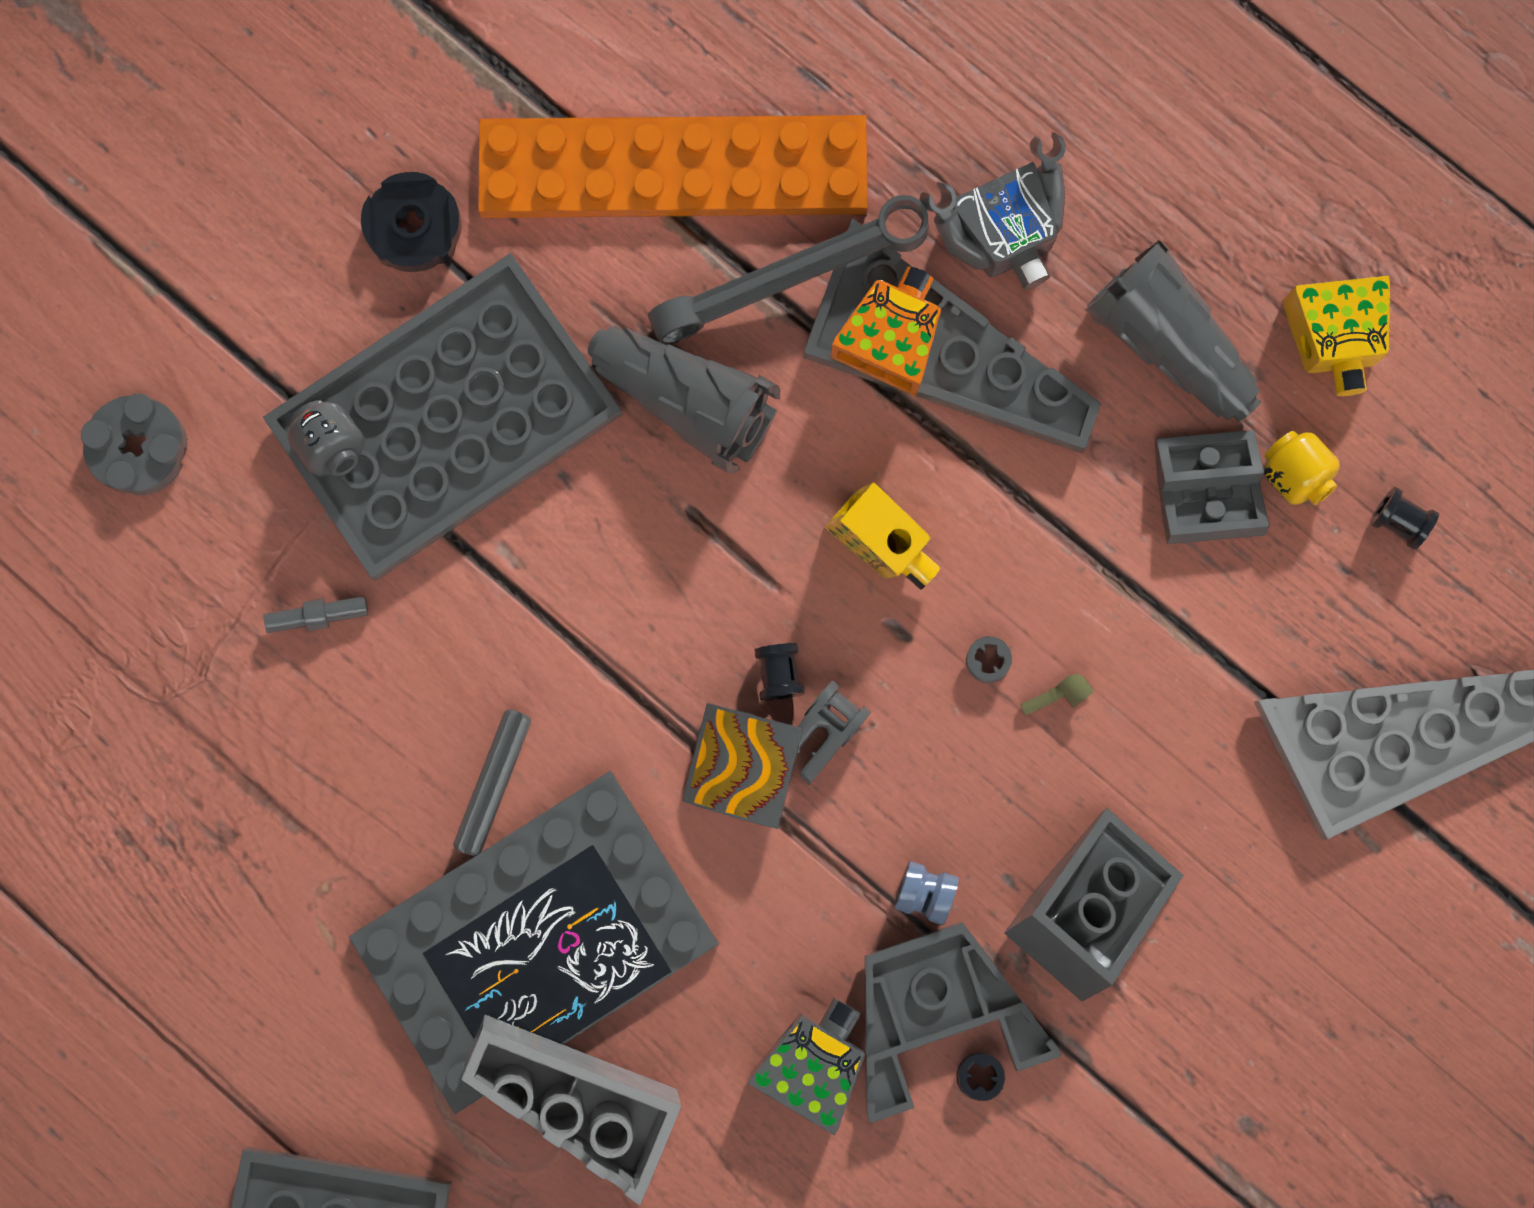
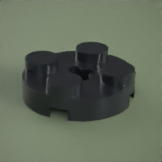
(390, 204)

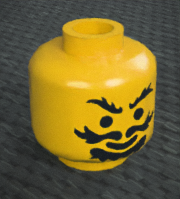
(1301, 468)

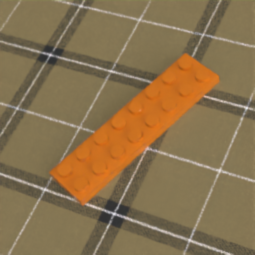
(673, 166)

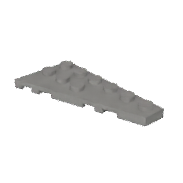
(1392, 743)

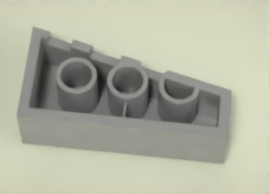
(576, 1101)

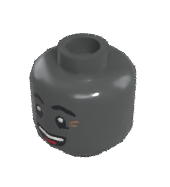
(325, 438)

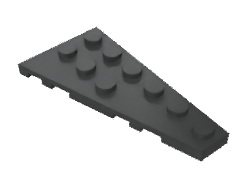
(969, 360)

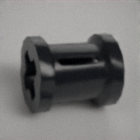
(1404, 518)
(779, 672)

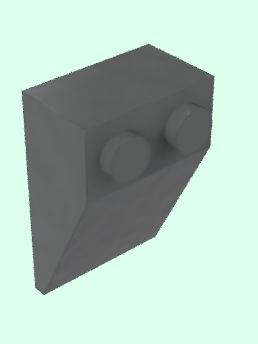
(1095, 906)

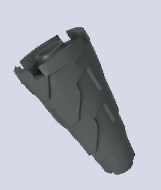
(1172, 327)
(701, 400)

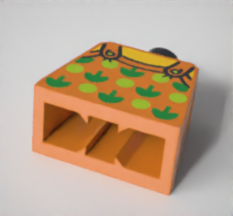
(891, 332)

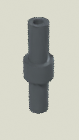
(315, 614)

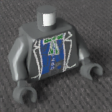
(1007, 219)

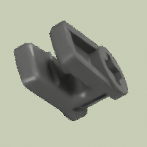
(838, 731)

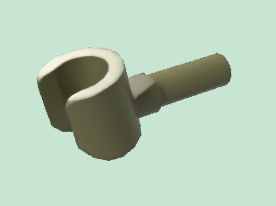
(1073, 688)

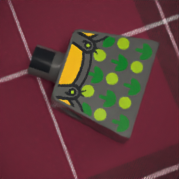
(813, 1066)

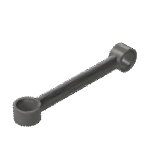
(686, 315)

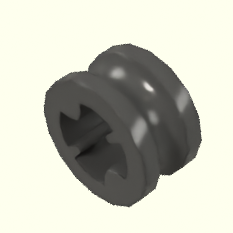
(1002, 652)

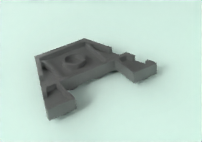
(932, 992)

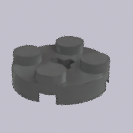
(107, 436)

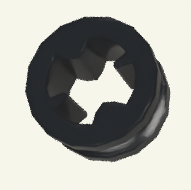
(979, 1093)

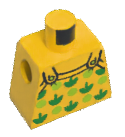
(1341, 328)
(865, 527)

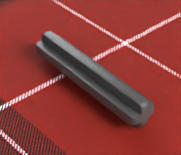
(492, 782)

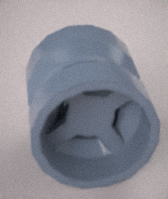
(926, 893)

